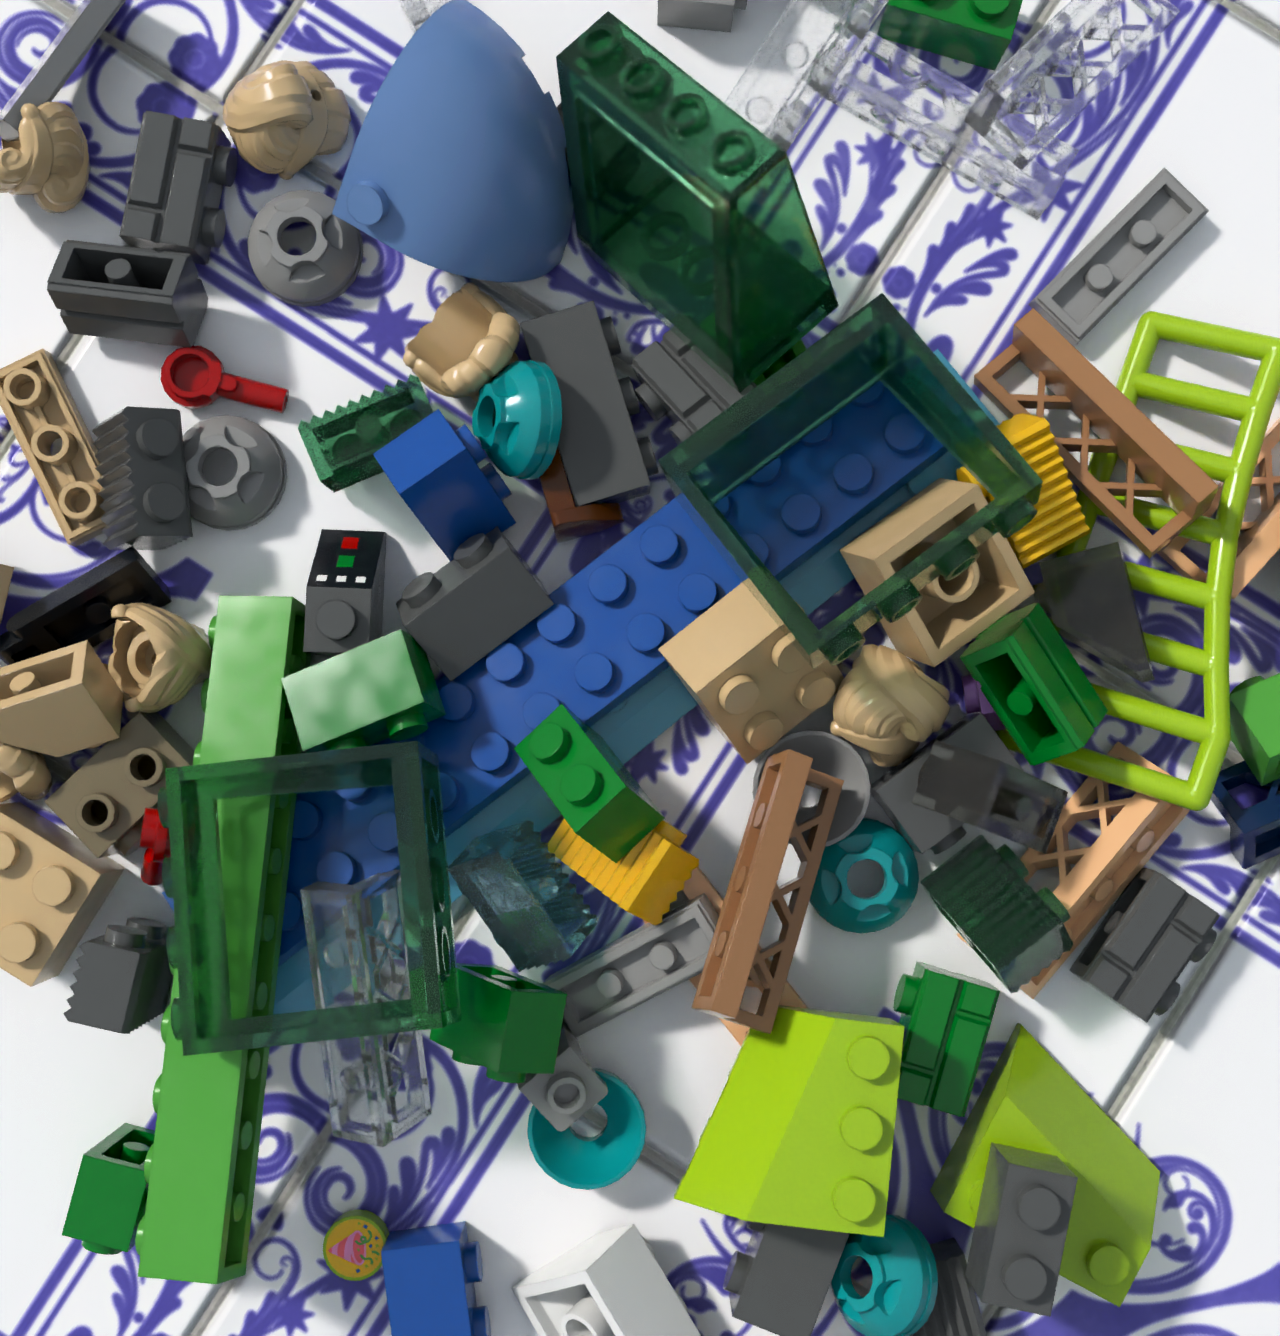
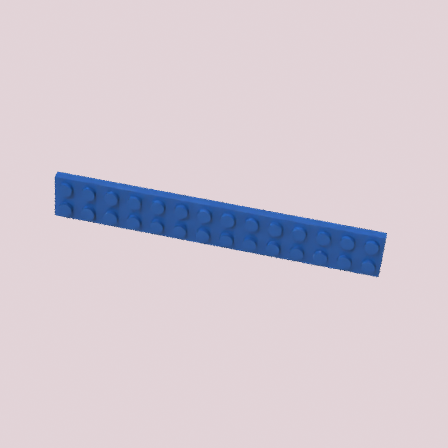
(607, 632)

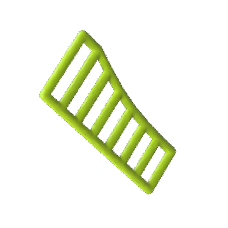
(1222, 533)

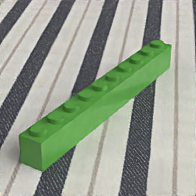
(213, 1102)

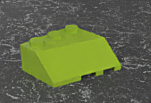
(1043, 1110)
(804, 1125)

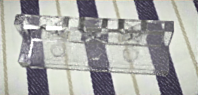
(1045, 56)
(800, 64)
(943, 132)
(345, 971)

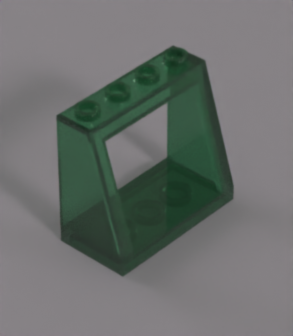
(688, 204)
(798, 399)
(195, 883)

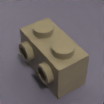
(110, 792)

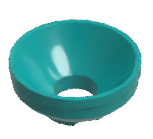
(520, 419)
(857, 914)
(598, 1159)
(902, 1280)

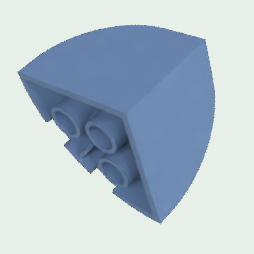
(462, 156)

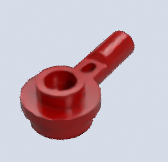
(197, 379)
(157, 842)

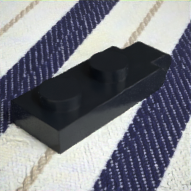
(82, 608)

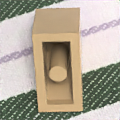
(59, 702)

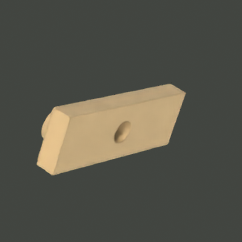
(40, 413)

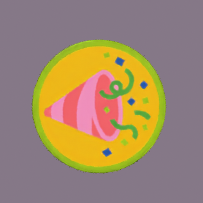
(355, 1245)

